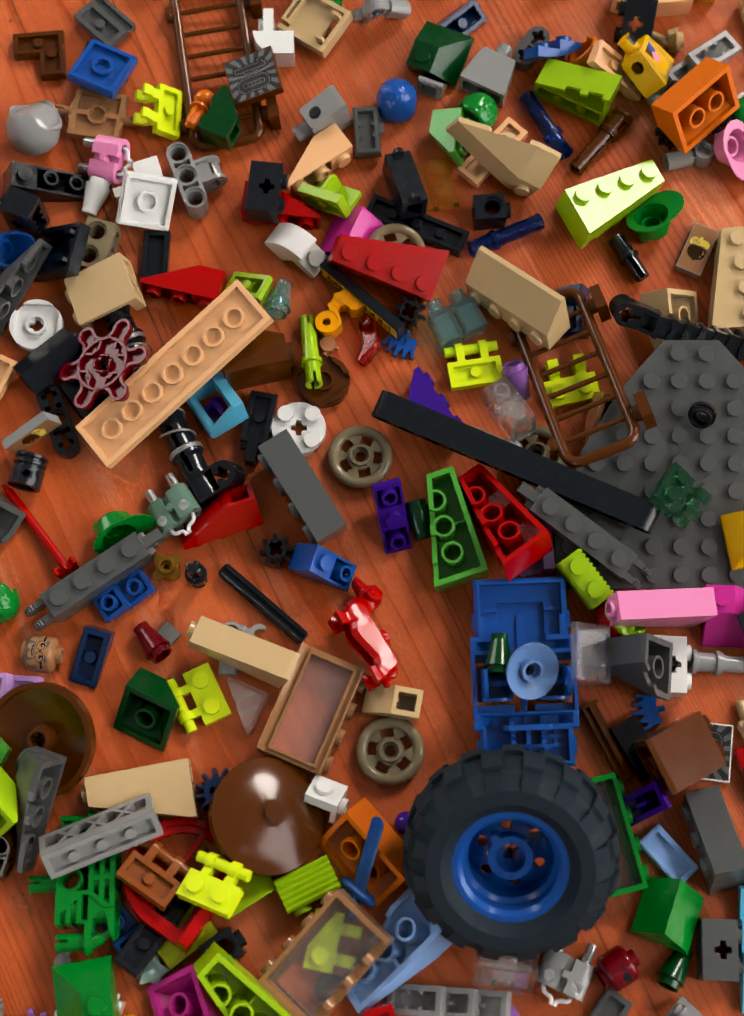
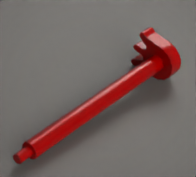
(65, 567)

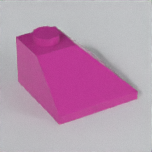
(724, 628)
(182, 996)

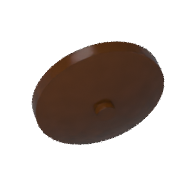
(51, 719)
(263, 817)

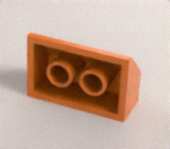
(696, 104)
(345, 844)

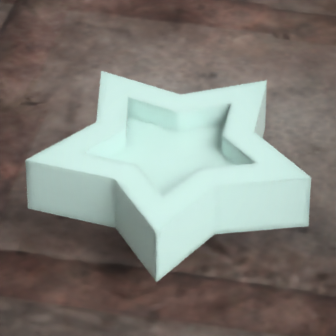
(154, 971)

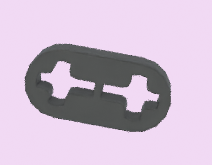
(527, 42)

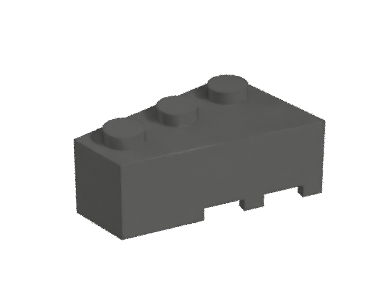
(714, 839)

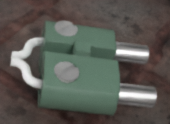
(174, 509)

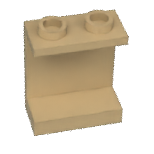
(103, 290)

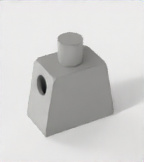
(490, 73)
(321, 113)

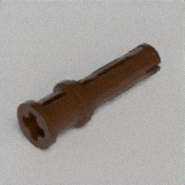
(608, 133)

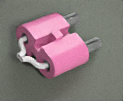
(108, 158)

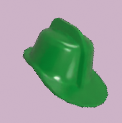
(654, 216)
(118, 525)

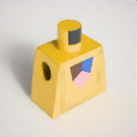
(645, 63)

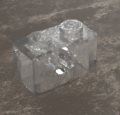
(509, 409)

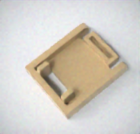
(313, 20)

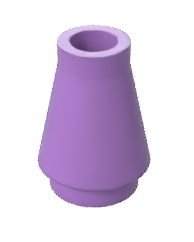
(517, 374)

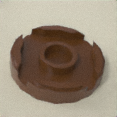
(334, 388)

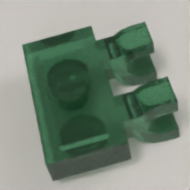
(672, 490)

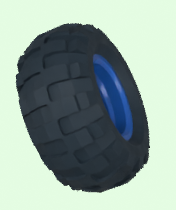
(484, 907)

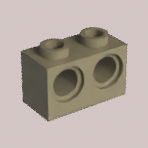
(102, 247)

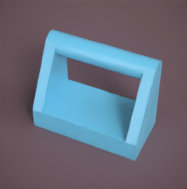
(230, 418)

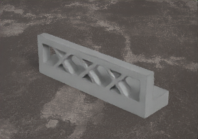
(101, 838)

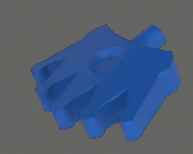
(405, 343)
(649, 710)

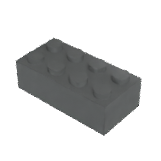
(302, 487)

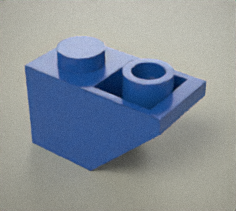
(322, 566)

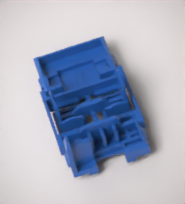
(527, 613)

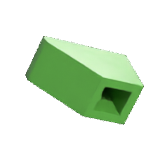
(438, 125)

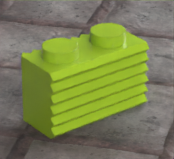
(584, 579)
(306, 885)

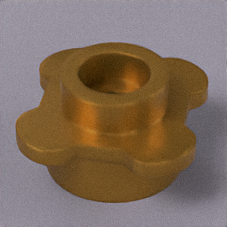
(167, 574)

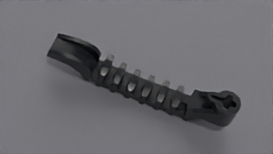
(656, 325)

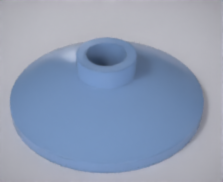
(542, 672)

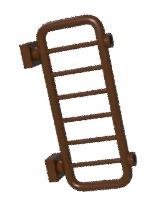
(260, 113)
(631, 415)

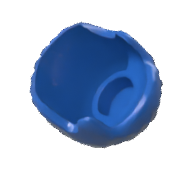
(396, 100)
(12, 246)

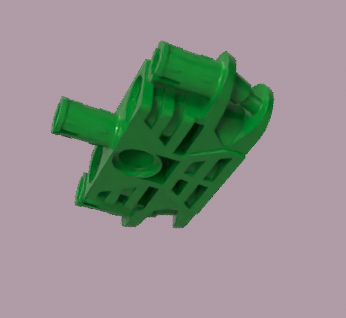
(86, 905)

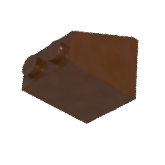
(261, 362)
(681, 753)

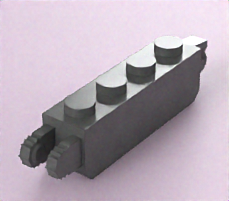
(582, 533)
(91, 579)

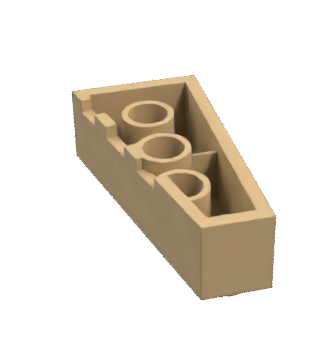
(727, 284)

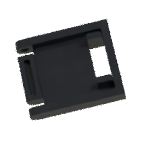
(67, 251)

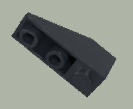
(45, 182)

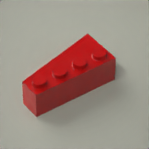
(394, 265)
(506, 524)

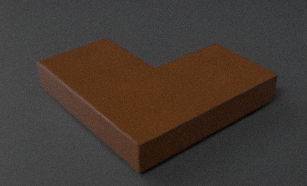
(45, 46)

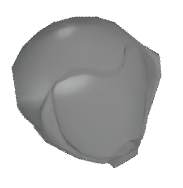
(33, 127)

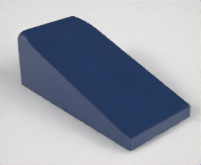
(91, 655)

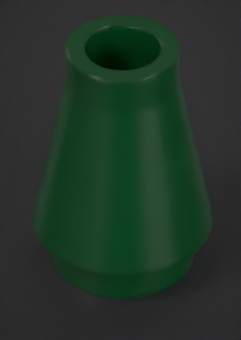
(419, 518)
(498, 655)
(674, 971)

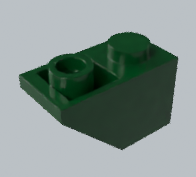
(220, 123)

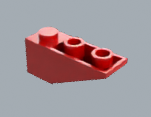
(294, 213)
(189, 285)
(226, 515)

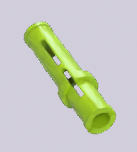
(311, 360)

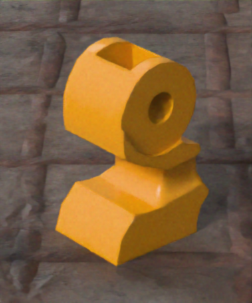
(329, 322)

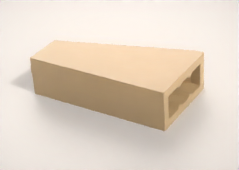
(242, 651)
(167, 782)

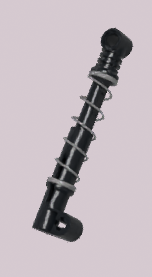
(184, 450)

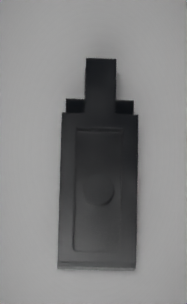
(258, 426)

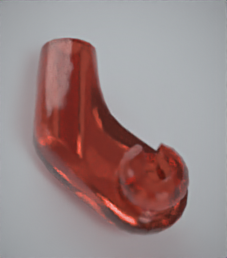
(370, 341)

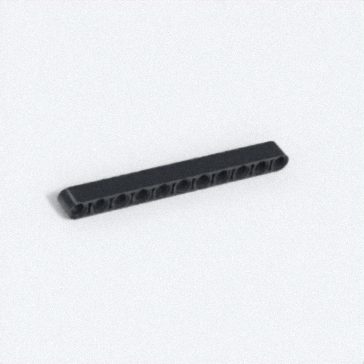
(516, 461)

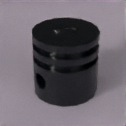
(28, 471)

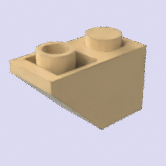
(394, 702)

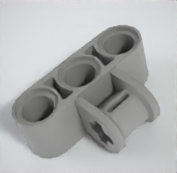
(202, 177)

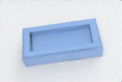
(667, 854)

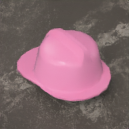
(730, 147)

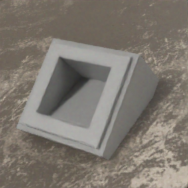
(431, 87)

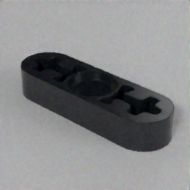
(71, 436)

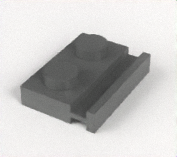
(104, 22)

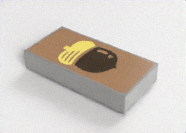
(696, 250)
(31, 432)

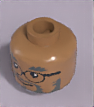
(41, 653)

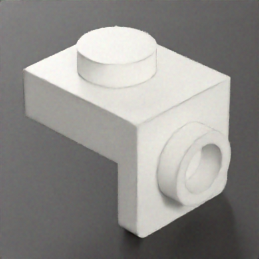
(328, 796)

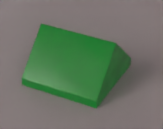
(668, 913)

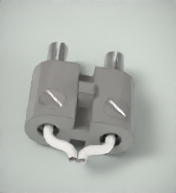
(566, 974)

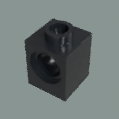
(484, 220)
(235, 937)

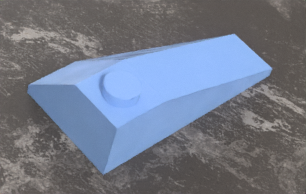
(413, 949)

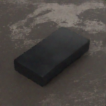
(155, 253)

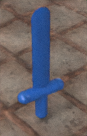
(358, 887)

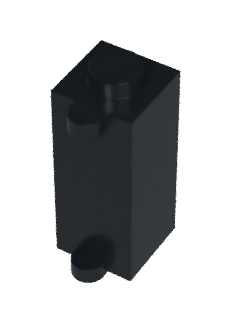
(404, 184)
(43, 364)

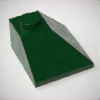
(439, 53)
(147, 709)

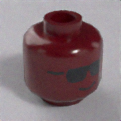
(617, 968)

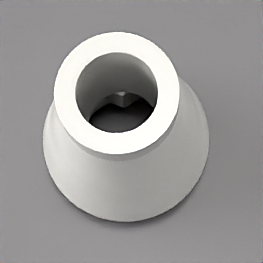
(95, 194)

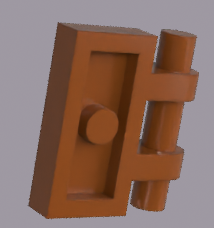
(149, 879)

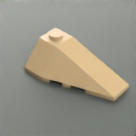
(513, 162)
(674, 301)

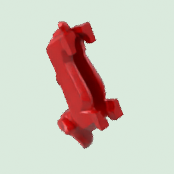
(365, 636)

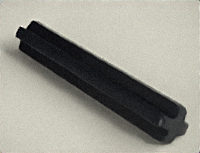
(263, 604)

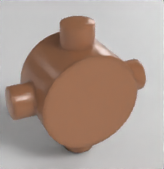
(327, 345)

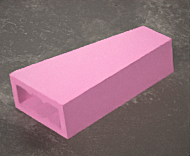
(661, 607)

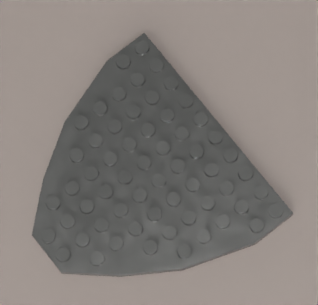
(673, 380)

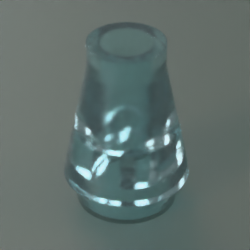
(279, 301)

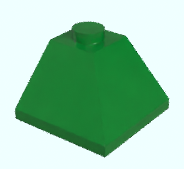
(86, 988)

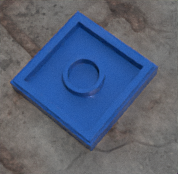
(102, 69)

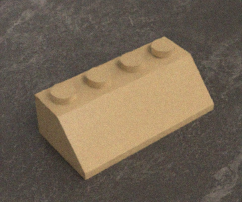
(517, 298)

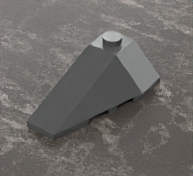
(36, 790)

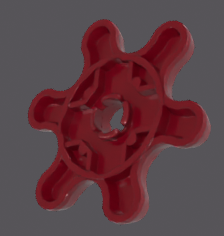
(94, 353)

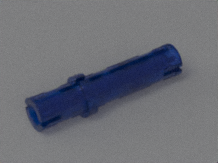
(551, 132)
(512, 232)

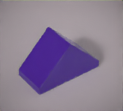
(646, 802)

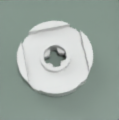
(27, 315)
(309, 417)

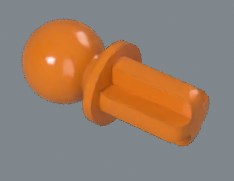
(198, 108)

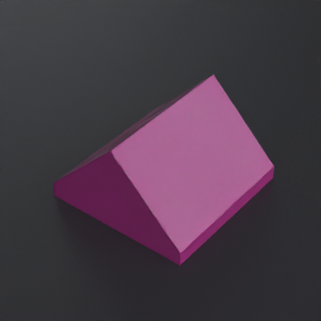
(358, 224)

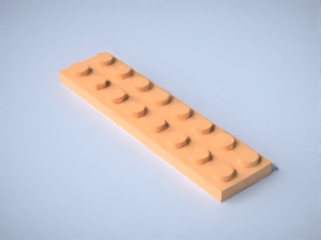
(175, 373)

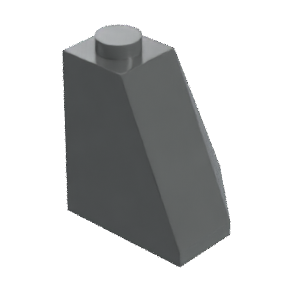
(643, 663)

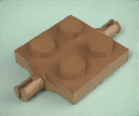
(96, 115)

